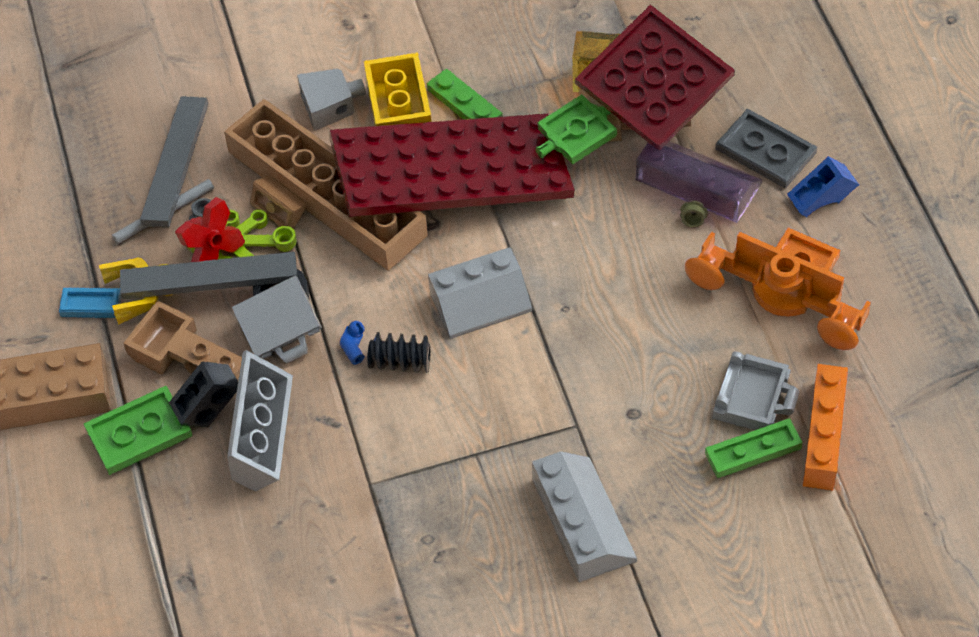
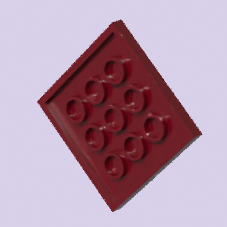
(654, 77)

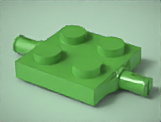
(576, 129)

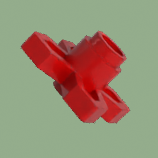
(210, 232)

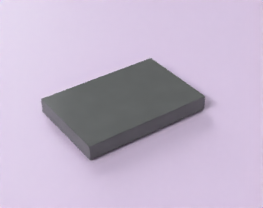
(766, 148)

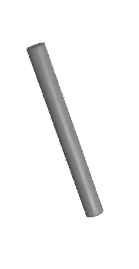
(183, 200)

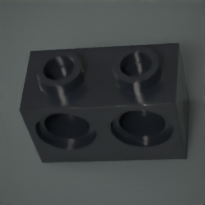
(204, 394)

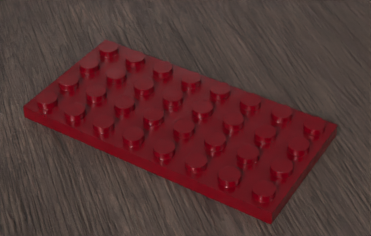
(447, 165)

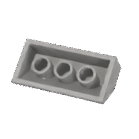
(259, 423)
(581, 514)

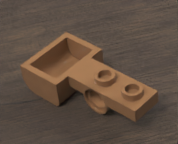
(171, 335)

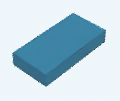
(89, 302)

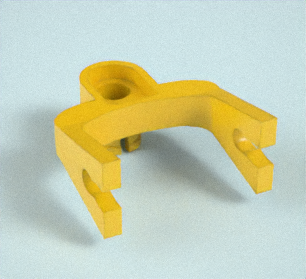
(127, 310)

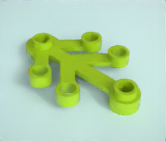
(281, 234)

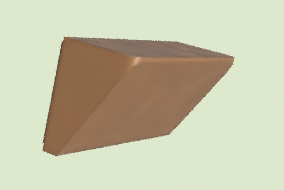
(277, 201)

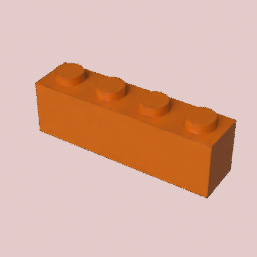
(825, 427)

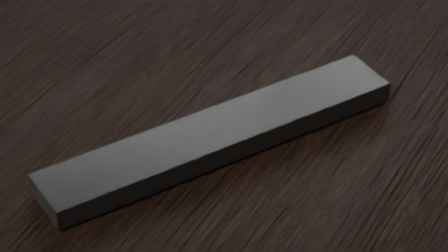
(174, 162)
(207, 275)

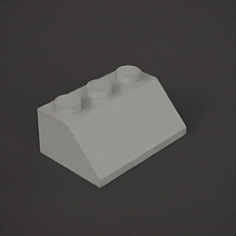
(479, 292)

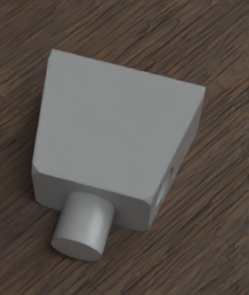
(328, 96)

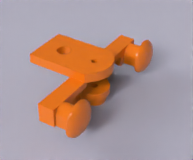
(786, 280)

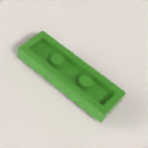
(460, 97)
(753, 448)

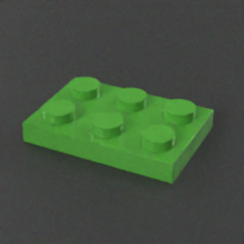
(136, 430)

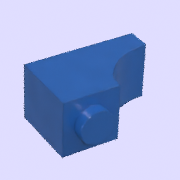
(823, 185)

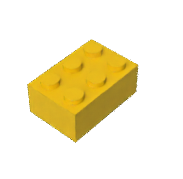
(397, 90)

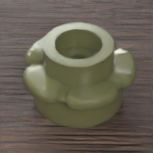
(693, 213)

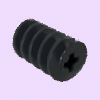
(399, 352)

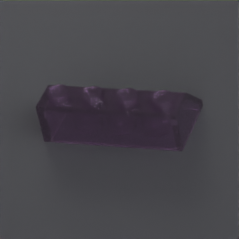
(697, 178)

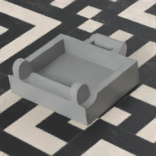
(278, 319)
(753, 392)

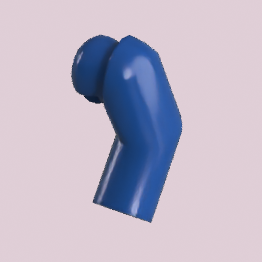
(350, 341)

